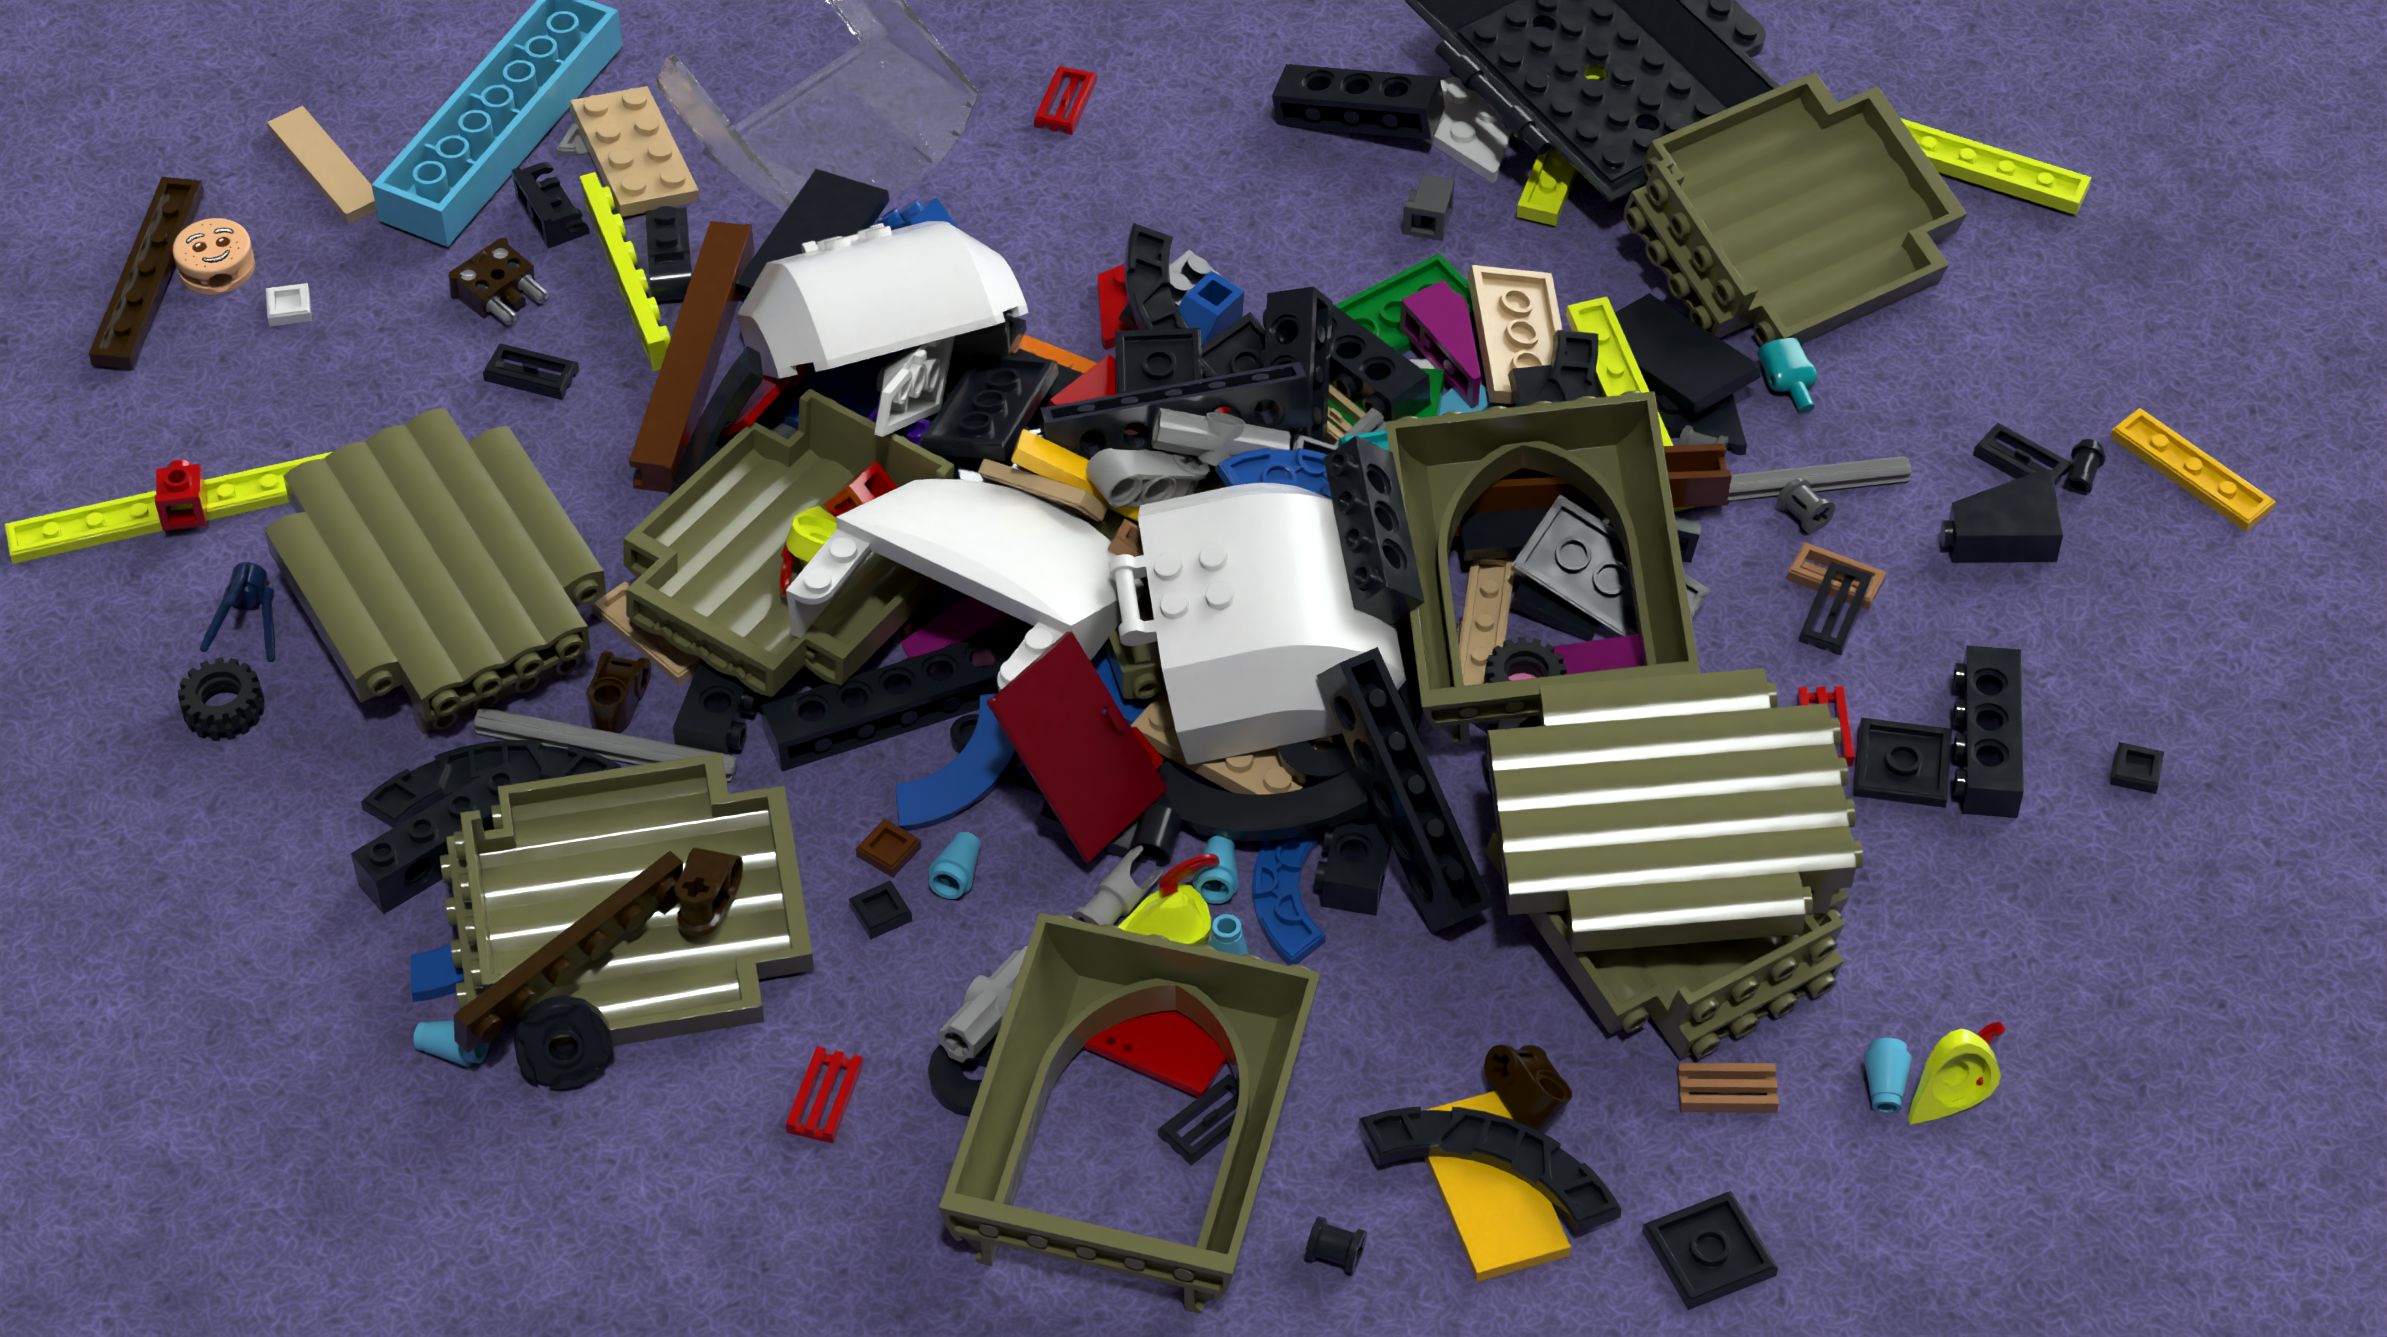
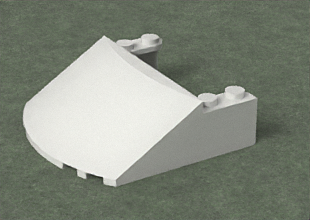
(986, 544)

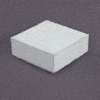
(288, 304)

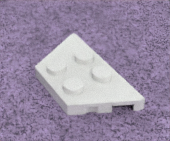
(1471, 130)

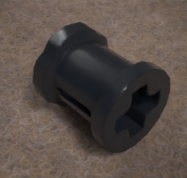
(1335, 1244)

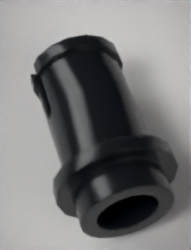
(2086, 458)

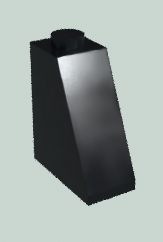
(2006, 523)

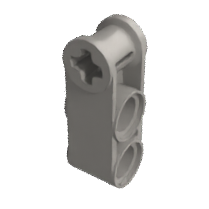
(1144, 475)

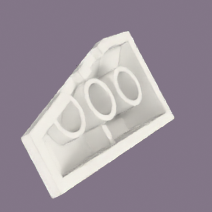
(912, 385)

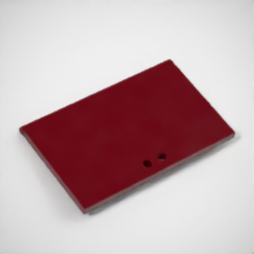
(1075, 753)

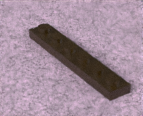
(145, 274)
(560, 958)

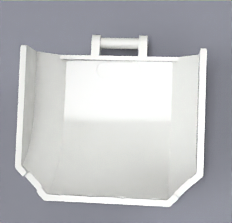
(875, 296)
(1247, 615)

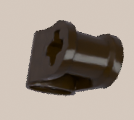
(616, 691)
(706, 889)
(1527, 1084)

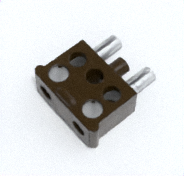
(493, 280)

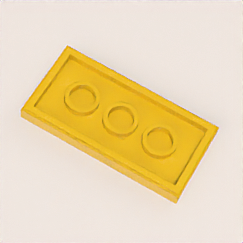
(1495, 1214)

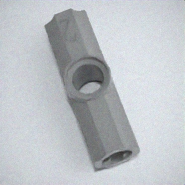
(1212, 436)
(982, 1011)

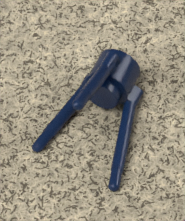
(245, 591)

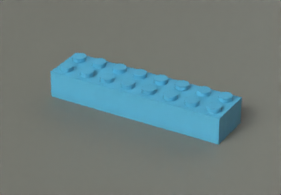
(496, 118)

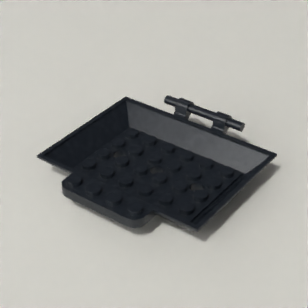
(1656, 60)

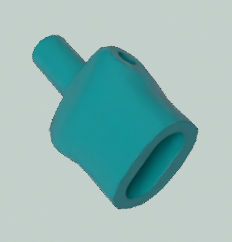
(1789, 370)

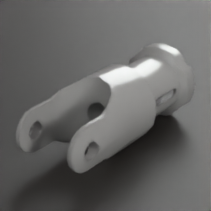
(1116, 893)

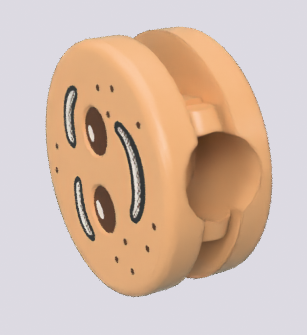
(213, 256)

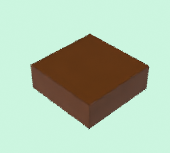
(888, 848)

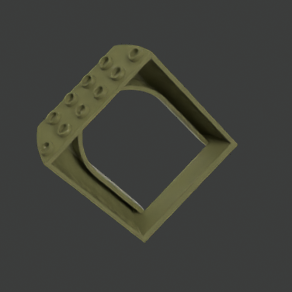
(1599, 446)
(1066, 992)

